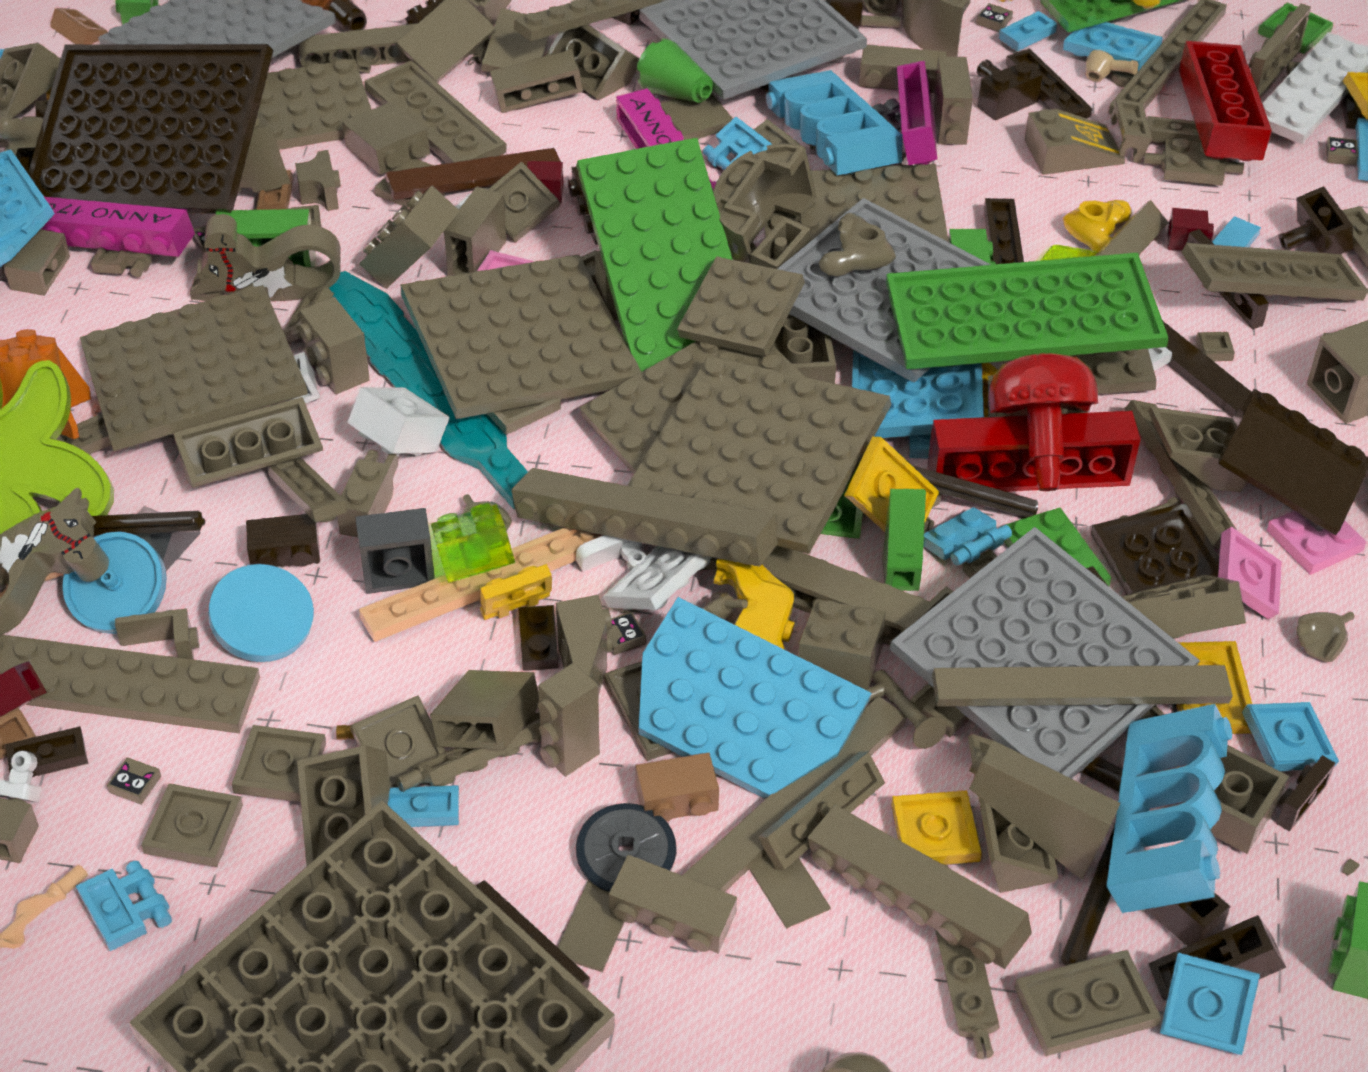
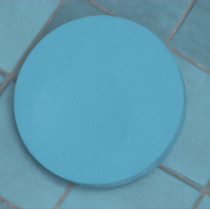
(128, 587)
(260, 613)

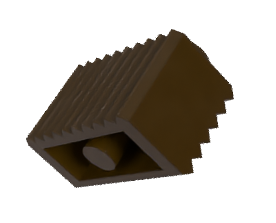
(283, 541)

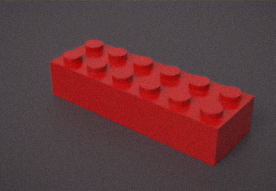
(1224, 101)
(995, 450)

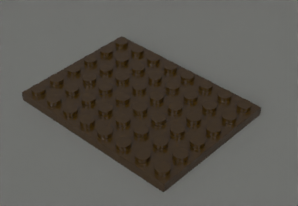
(151, 124)

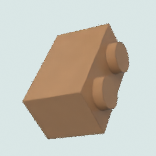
(678, 786)

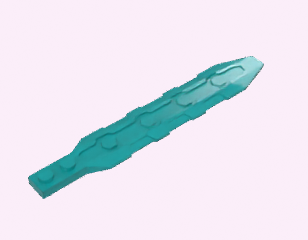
(401, 357)

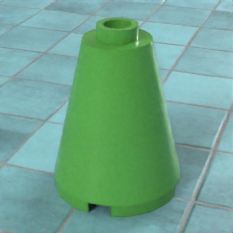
(673, 73)

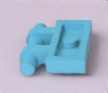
(734, 138)
(966, 537)
(114, 912)

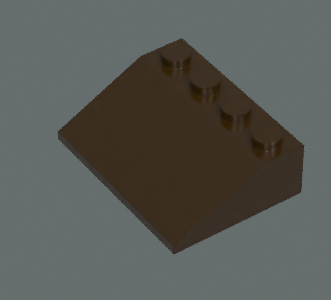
(1294, 460)

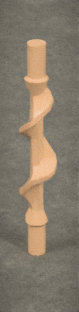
(30, 908)

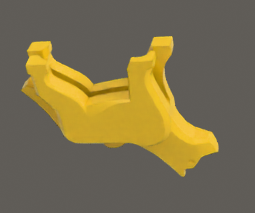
(767, 598)

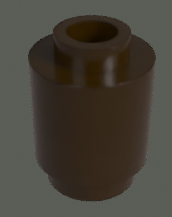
(348, 15)

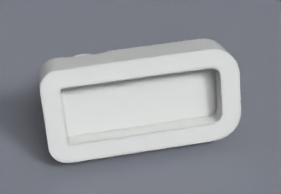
(607, 549)
(20, 778)

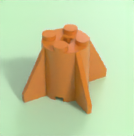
(29, 348)

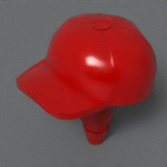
(1040, 388)

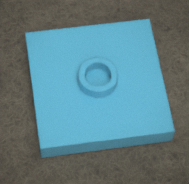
(1288, 734)
(1209, 1003)

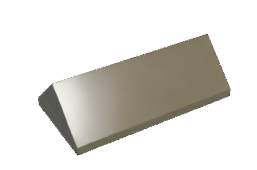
(247, 442)
(1012, 854)

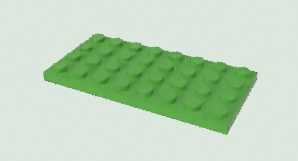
(655, 238)
(1024, 310)

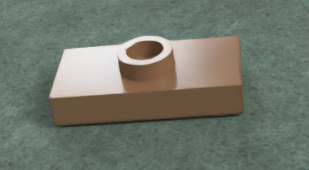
(276, 198)

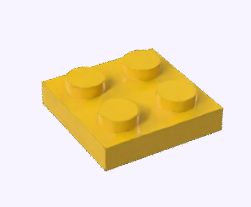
(938, 826)

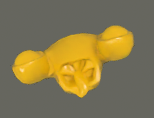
(1096, 220)

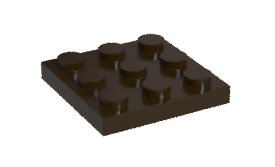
(1156, 548)

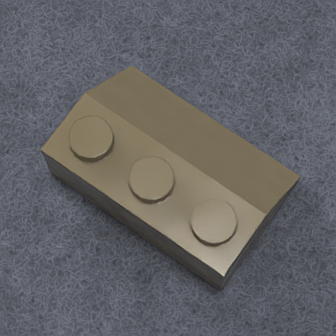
(600, 60)

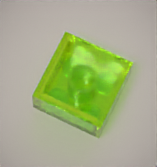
(472, 542)

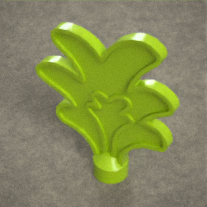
(33, 458)

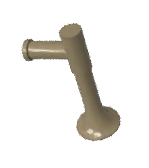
(928, 730)

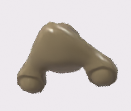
(19, 134)
(862, 247)

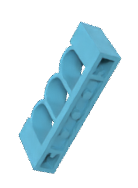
(836, 121)
(1187, 869)

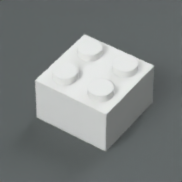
(397, 420)

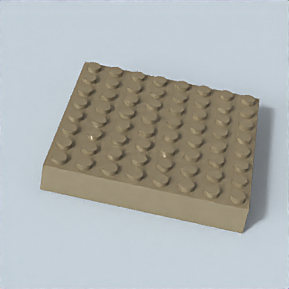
(376, 967)

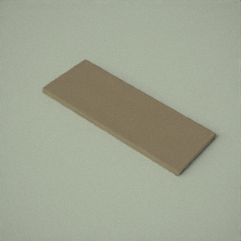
(790, 891)
(591, 930)

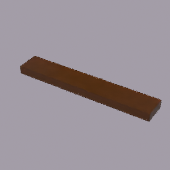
(461, 174)

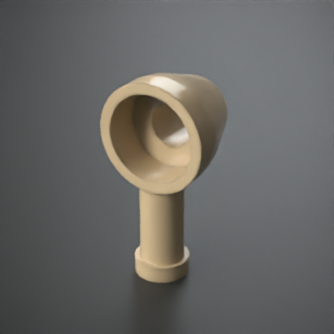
(1100, 64)

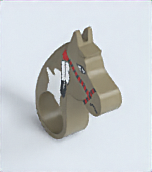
(235, 263)
(44, 544)

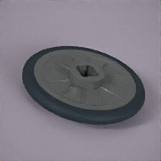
(627, 826)

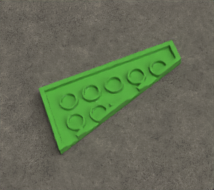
(1085, 13)

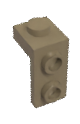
(160, 627)

